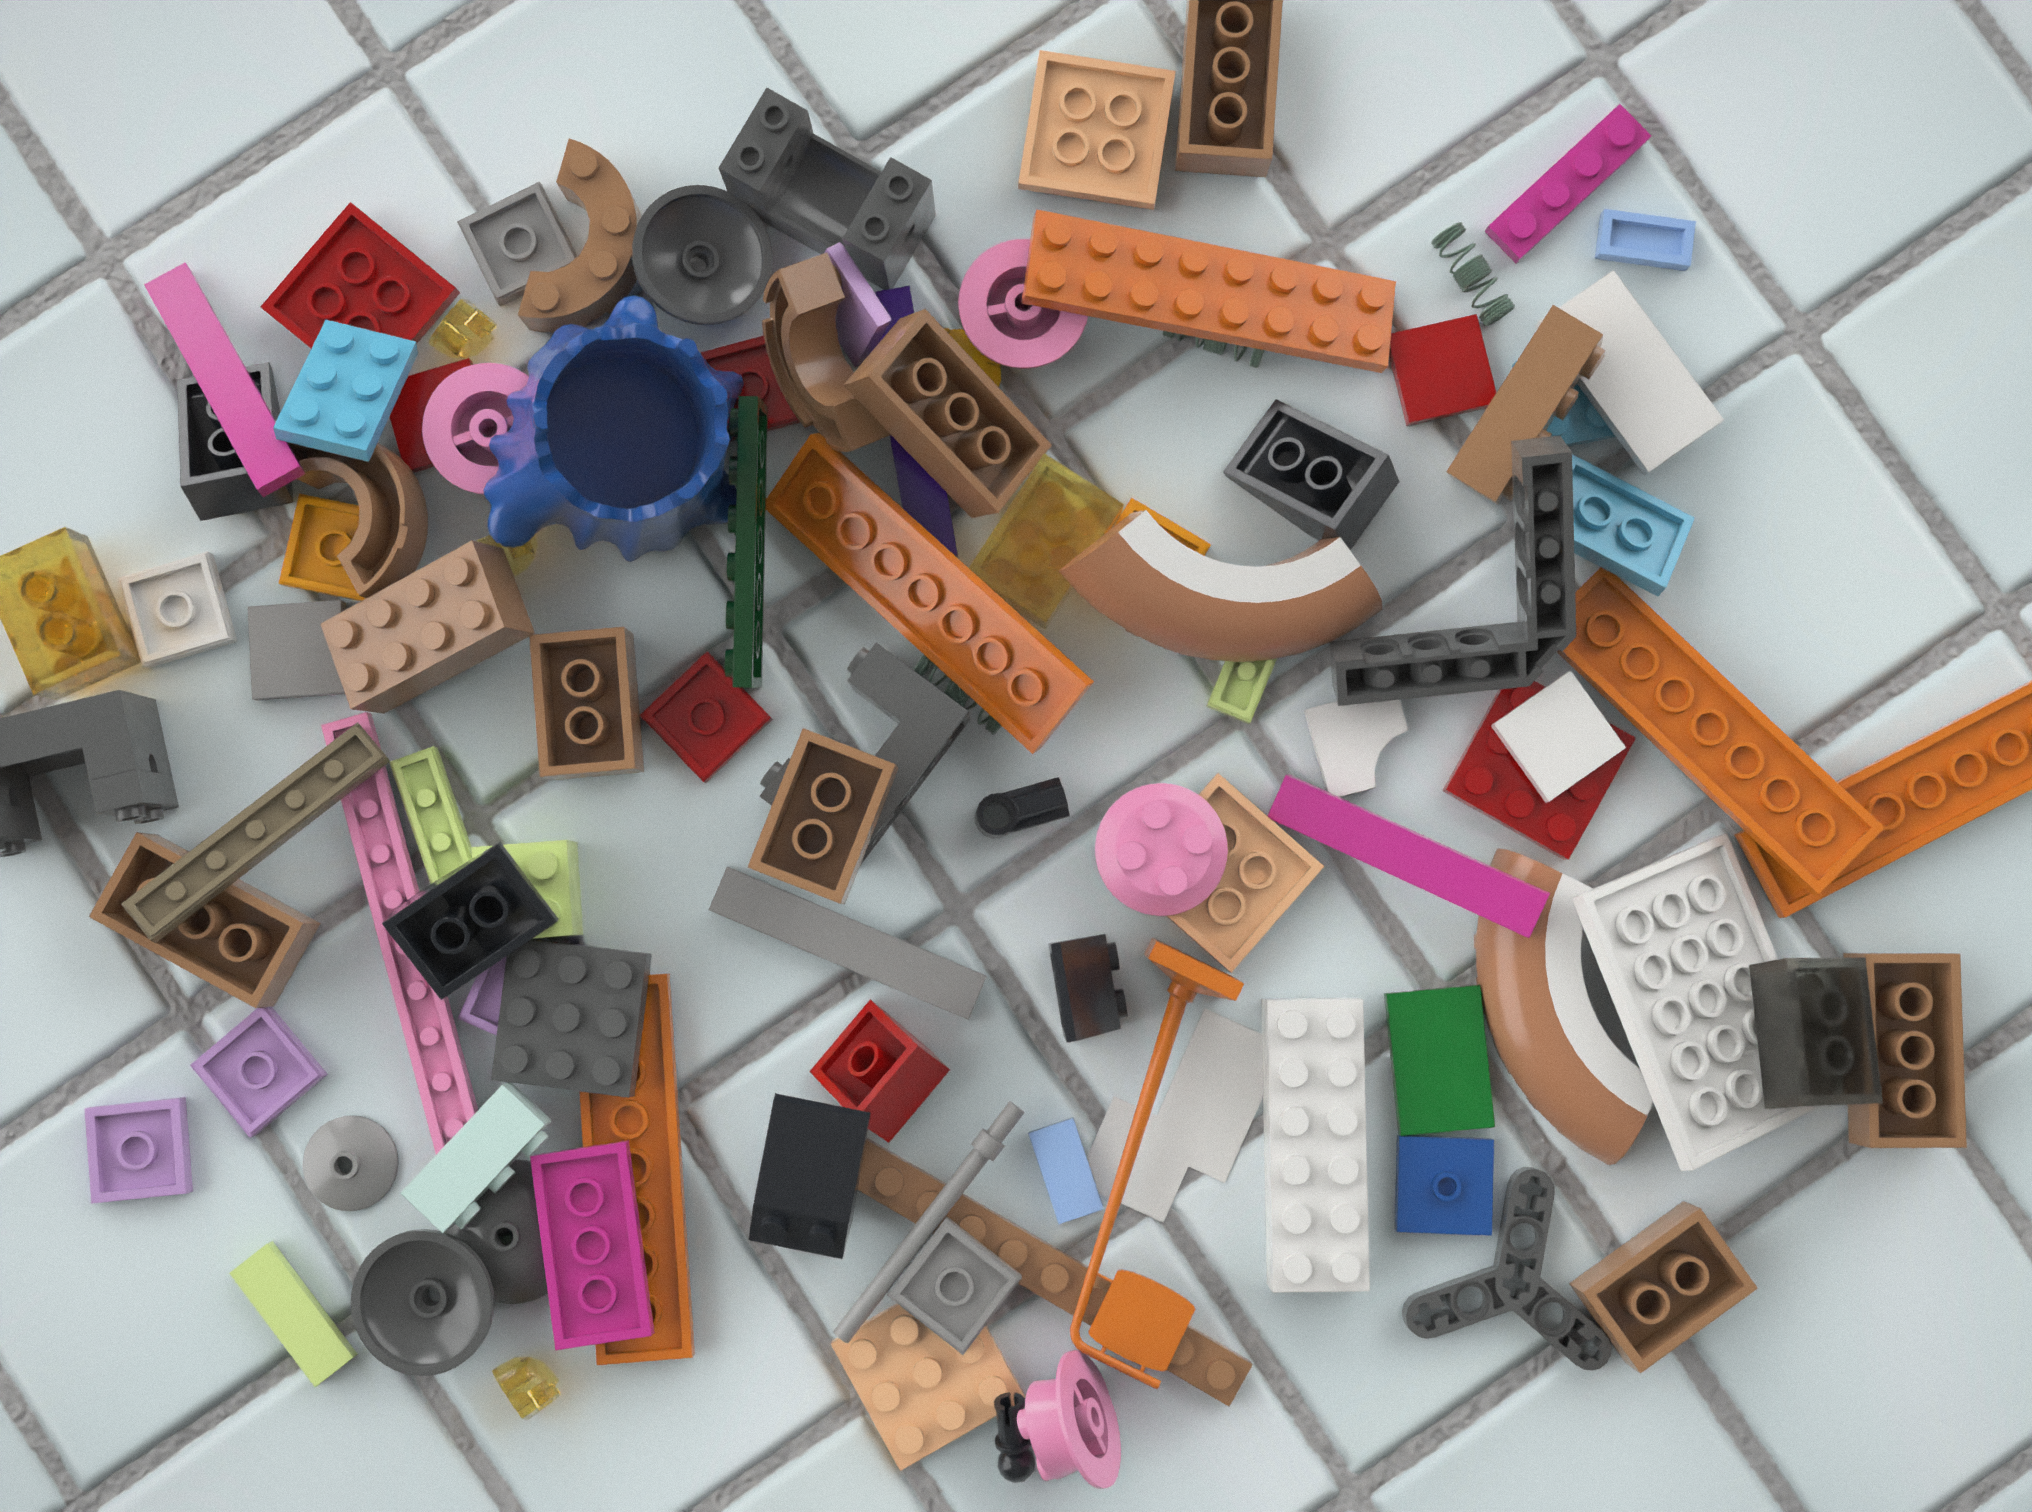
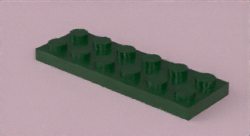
(748, 524)

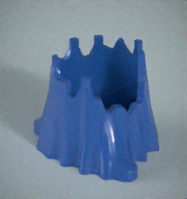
(615, 439)

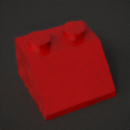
(879, 1070)

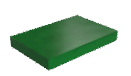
(1439, 1060)

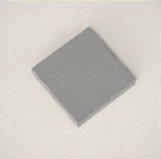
(517, 238)
(291, 651)
(954, 1285)

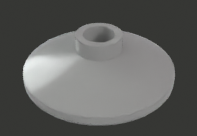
(372, 1157)

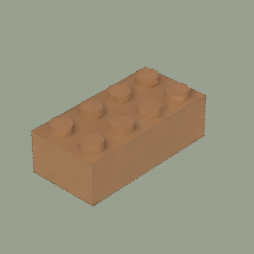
(1229, 87)
(1528, 402)
(948, 414)
(427, 628)
(235, 941)
(1918, 1053)

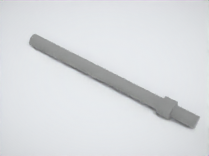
(986, 1146)

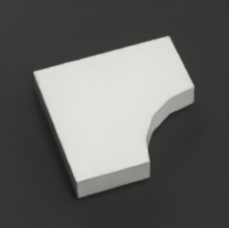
(1350, 741)

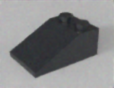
(208, 462)
(1313, 474)
(469, 920)
(1086, 986)
(809, 1176)

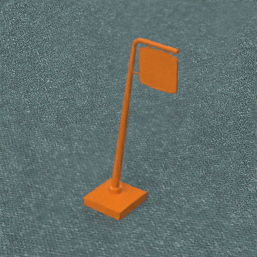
(1138, 1314)

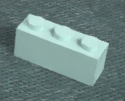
(478, 1158)

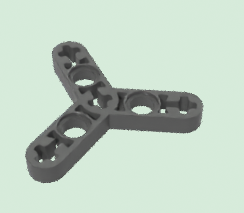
(1526, 1301)

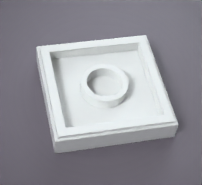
(177, 609)
(1558, 736)

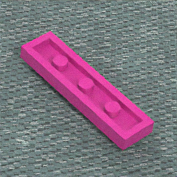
(1567, 183)

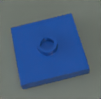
(1444, 1185)

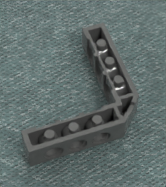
(1495, 653)

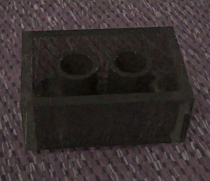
(1815, 1033)

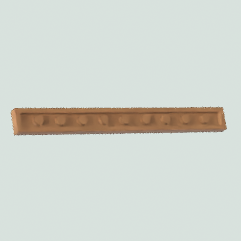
(1042, 1266)

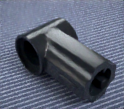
(1026, 807)

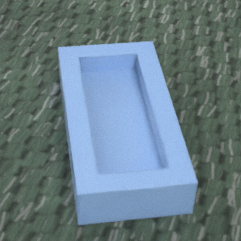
(1645, 239)
(1066, 1170)

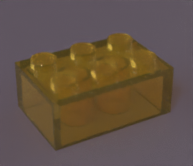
(1039, 534)
(62, 615)

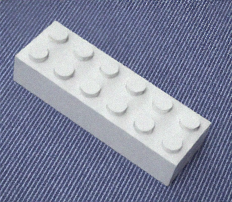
(1315, 1145)

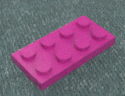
(592, 1245)

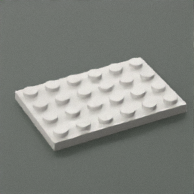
(1678, 971)

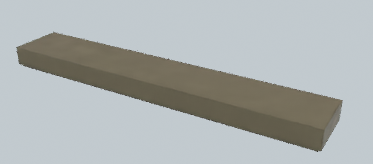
(255, 833)

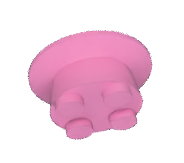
(999, 321)
(464, 417)
(1161, 849)
(1073, 1423)

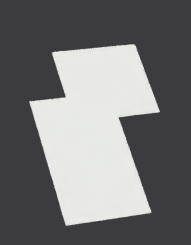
(1197, 1123)

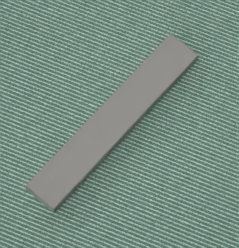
(847, 942)

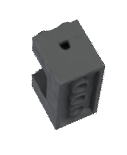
(826, 193)
(924, 732)
(111, 733)

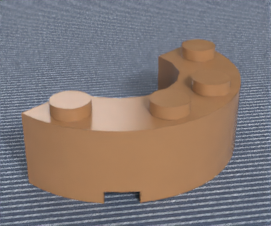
(605, 267)
(808, 356)
(391, 513)

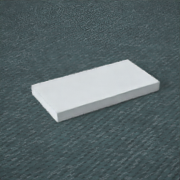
(1641, 381)

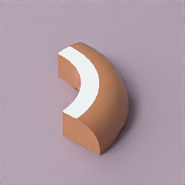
(1217, 607)
(1547, 1023)

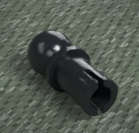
(1015, 1460)

